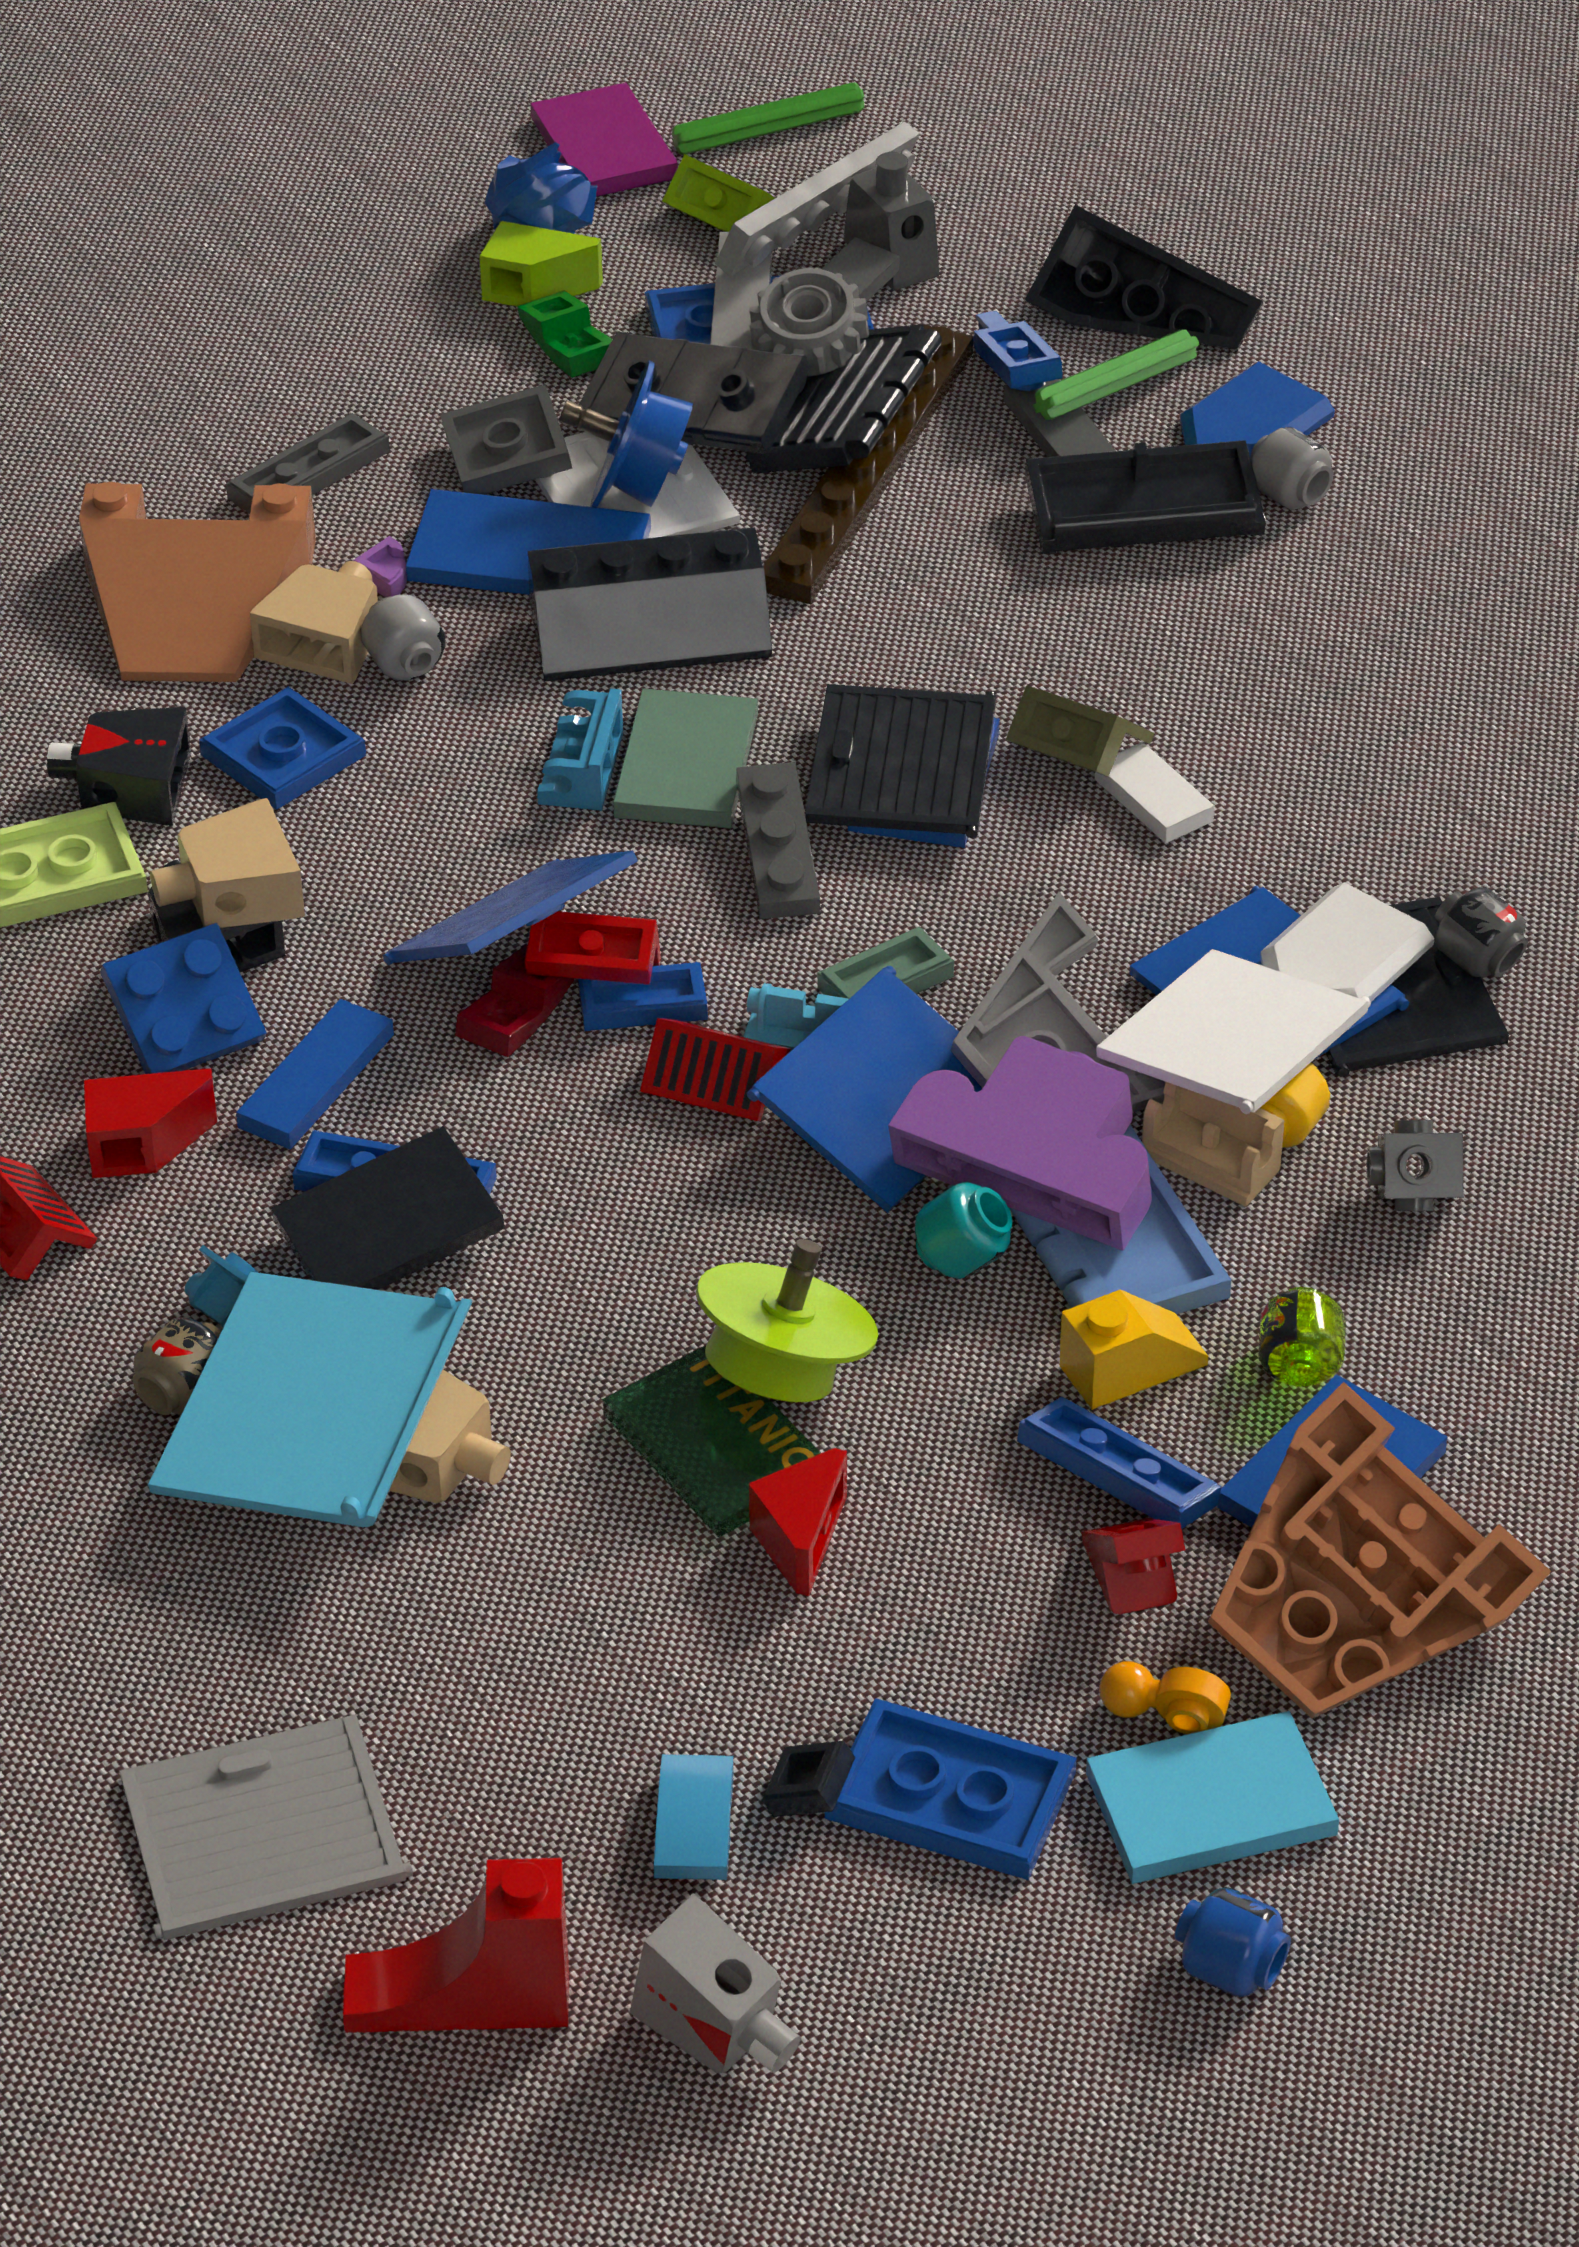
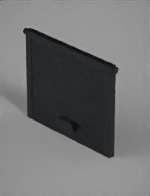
(901, 759)
(1444, 1012)

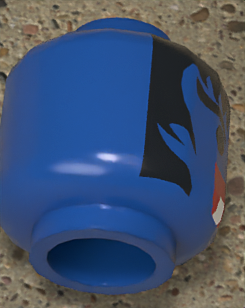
(1232, 1942)

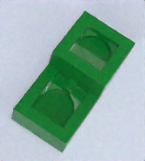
(565, 332)

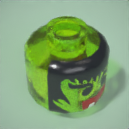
(1302, 1333)

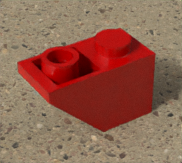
(146, 1119)

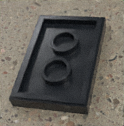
(389, 1215)

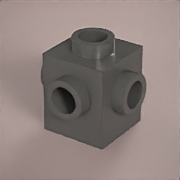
(1440, 1165)

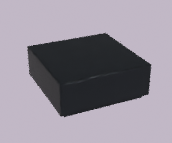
(808, 1779)

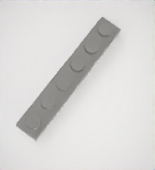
(806, 204)

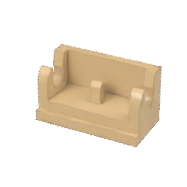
(1214, 1142)

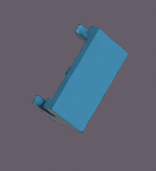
(583, 752)

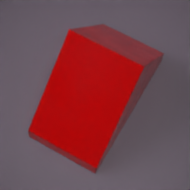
(797, 1514)

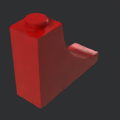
(485, 1970)

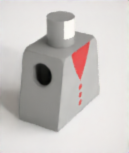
(710, 1992)

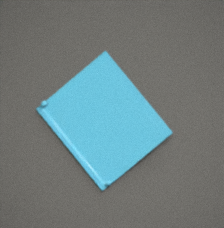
(310, 1399)

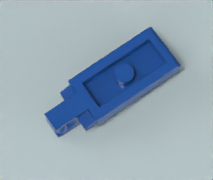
(1015, 352)

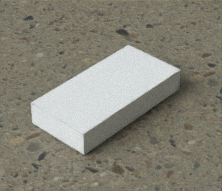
(1156, 793)

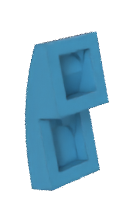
(693, 1817)

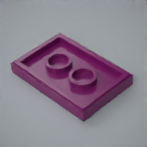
(606, 138)

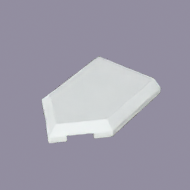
(1349, 943)

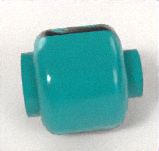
(963, 1230)

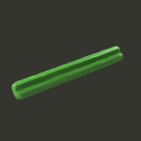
(767, 118)
(1115, 374)

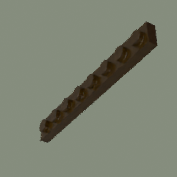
(850, 492)

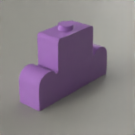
(1037, 1135)

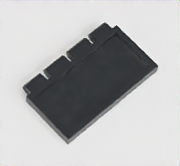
(848, 408)

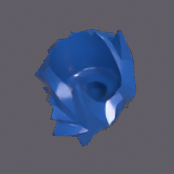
(541, 193)

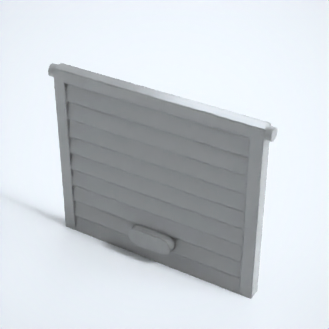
(261, 1827)

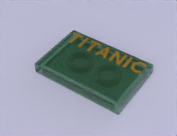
(706, 1436)

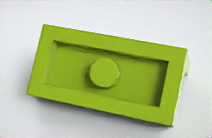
(712, 194)

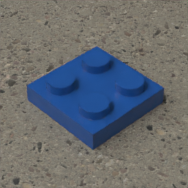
(183, 1001)

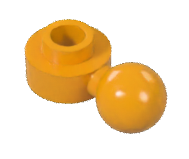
(1184, 1697)

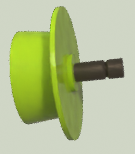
(782, 1327)

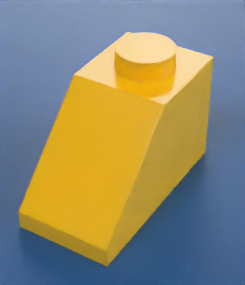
(1124, 1347)

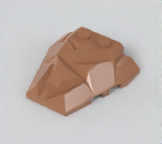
(1361, 1566)

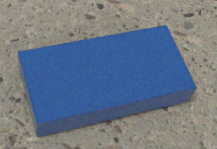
(673, 993)

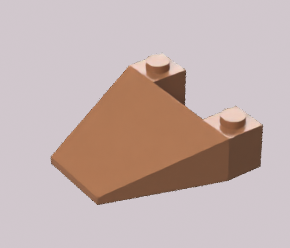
(184, 588)

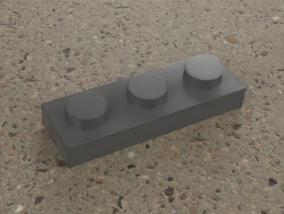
(777, 840)

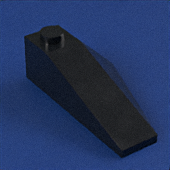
(1128, 286)

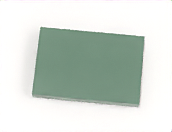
(685, 758)

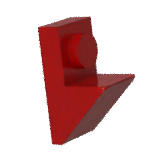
(1135, 1562)

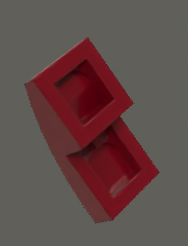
(512, 1008)

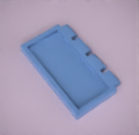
(1162, 1262)

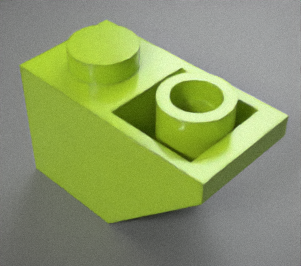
(534, 262)

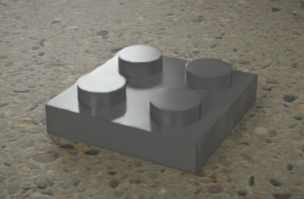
(506, 441)

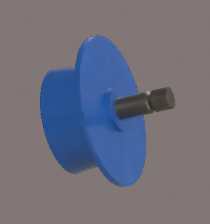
(641, 443)

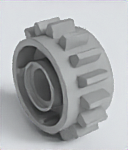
(810, 316)

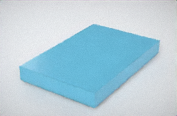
(1211, 1797)

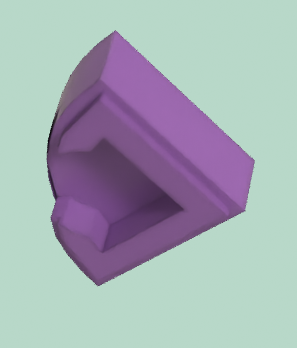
(386, 566)

